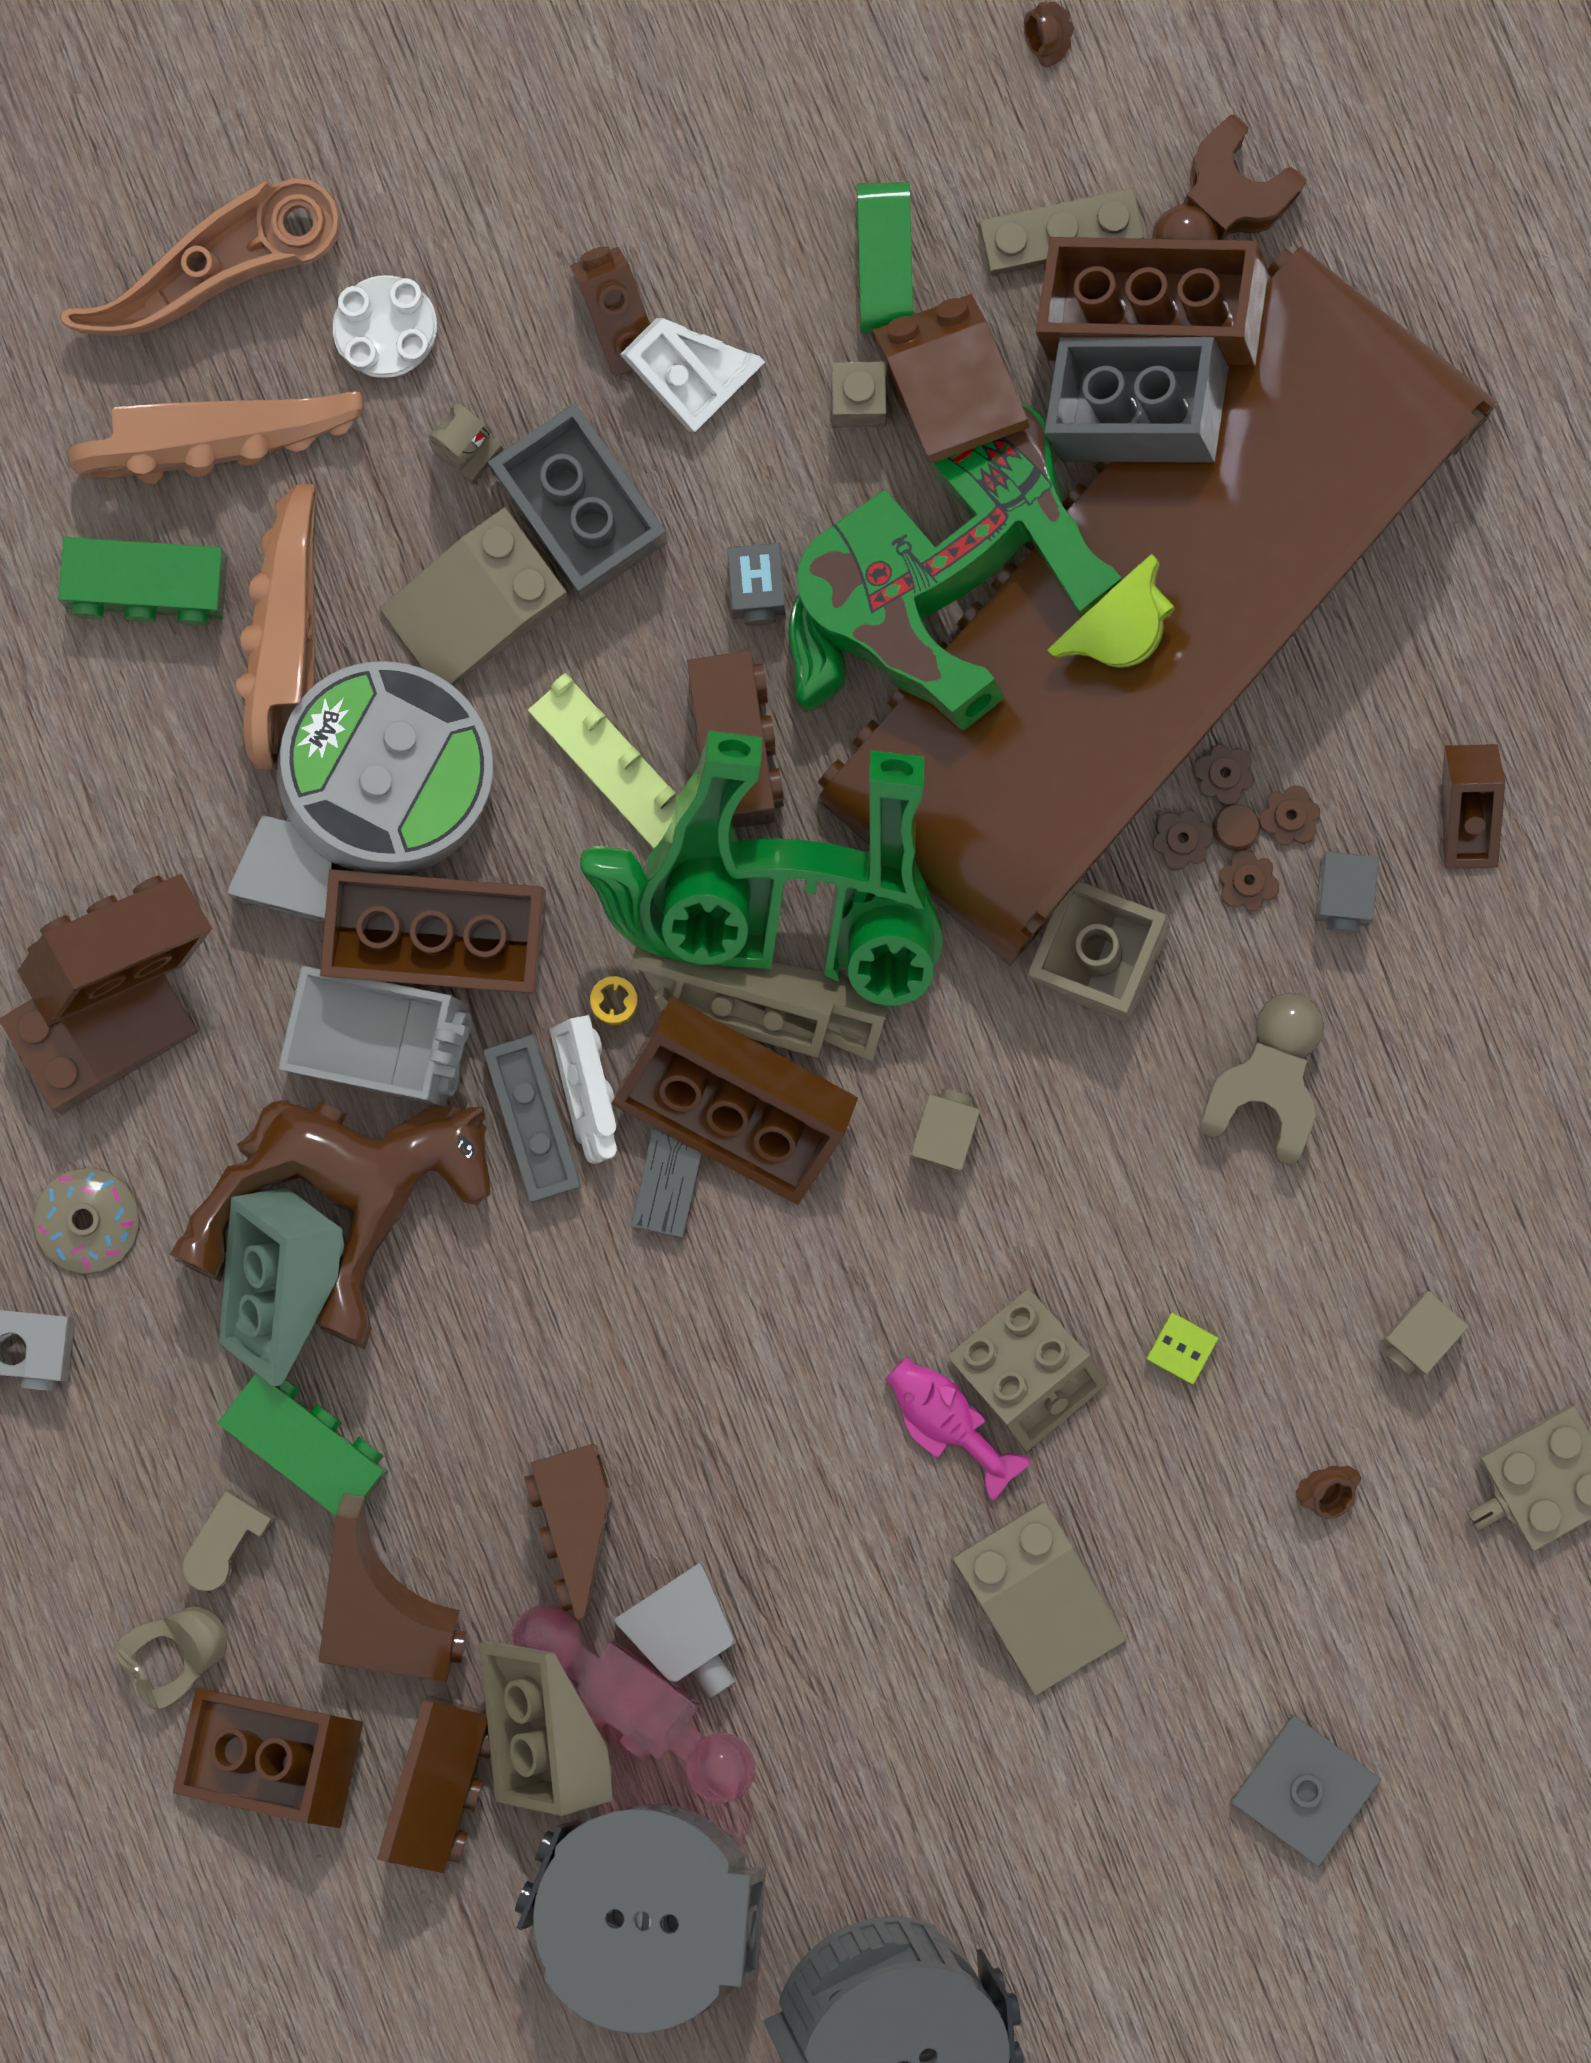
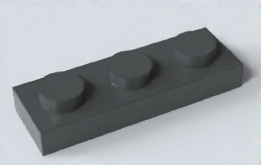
(532, 1118)

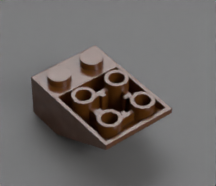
(577, 1510)

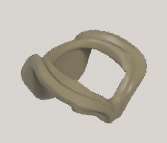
(196, 1633)

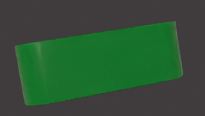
(884, 253)

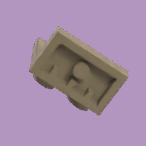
(1028, 1369)

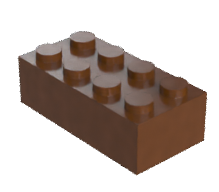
(1154, 292)

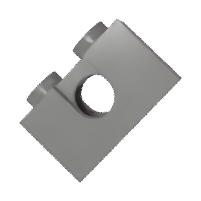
(47, 1348)

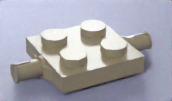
(1540, 1479)

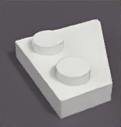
(689, 370)

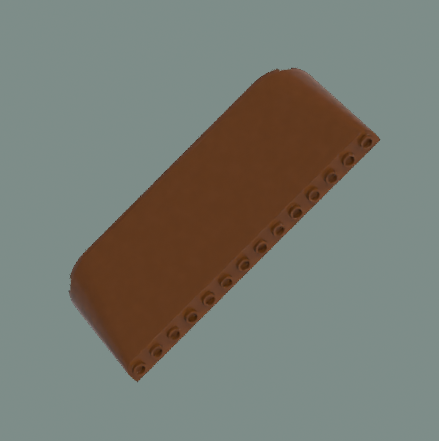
(1304, 479)

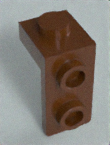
(612, 302)

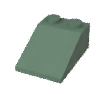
(275, 1278)

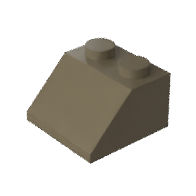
(1100, 950)

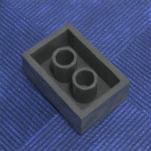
(1136, 399)
(578, 501)

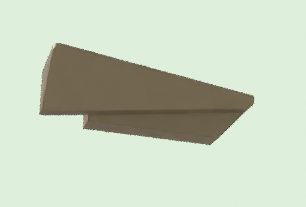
(774, 1005)

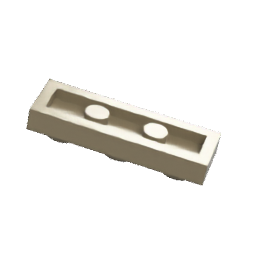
(1024, 237)

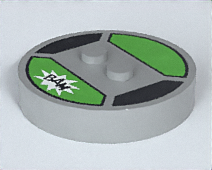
(384, 768)

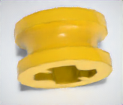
(630, 1002)

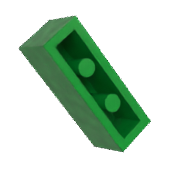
(142, 580)
(303, 1443)

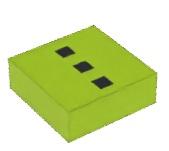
(1182, 1348)

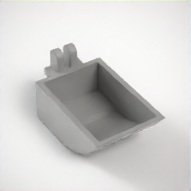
(376, 1037)

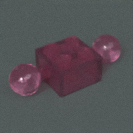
(640, 1705)

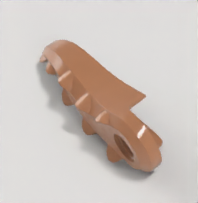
(219, 253)
(209, 433)
(282, 627)

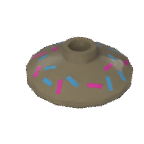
(113, 1224)

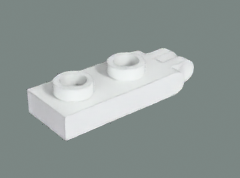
(585, 1087)

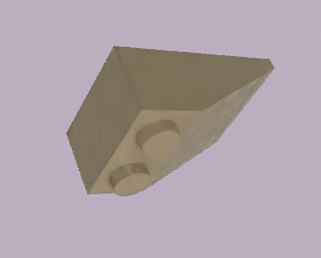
(475, 599)
(1039, 1598)
(541, 1734)

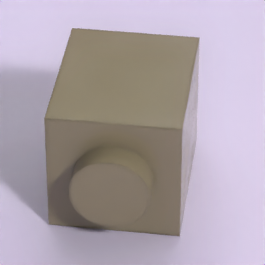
(858, 394)
(945, 1131)
(1423, 1335)

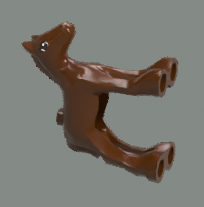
(352, 1173)

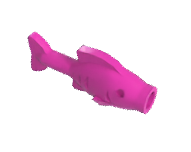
(940, 1415)

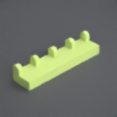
(606, 758)

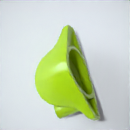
(1123, 624)

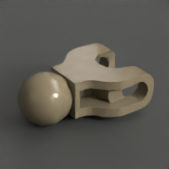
(1273, 1074)

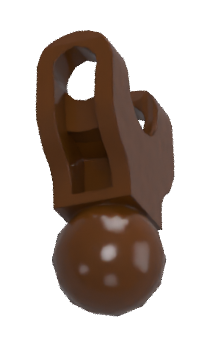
(1222, 198)

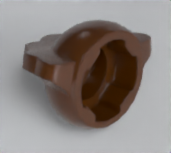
(1053, 32)
(1329, 1491)

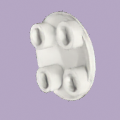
(384, 326)

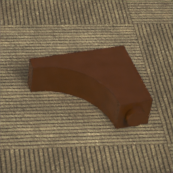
(376, 1619)

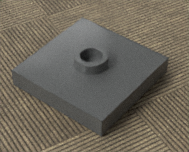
(1305, 1790)

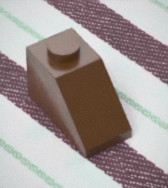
(1472, 805)

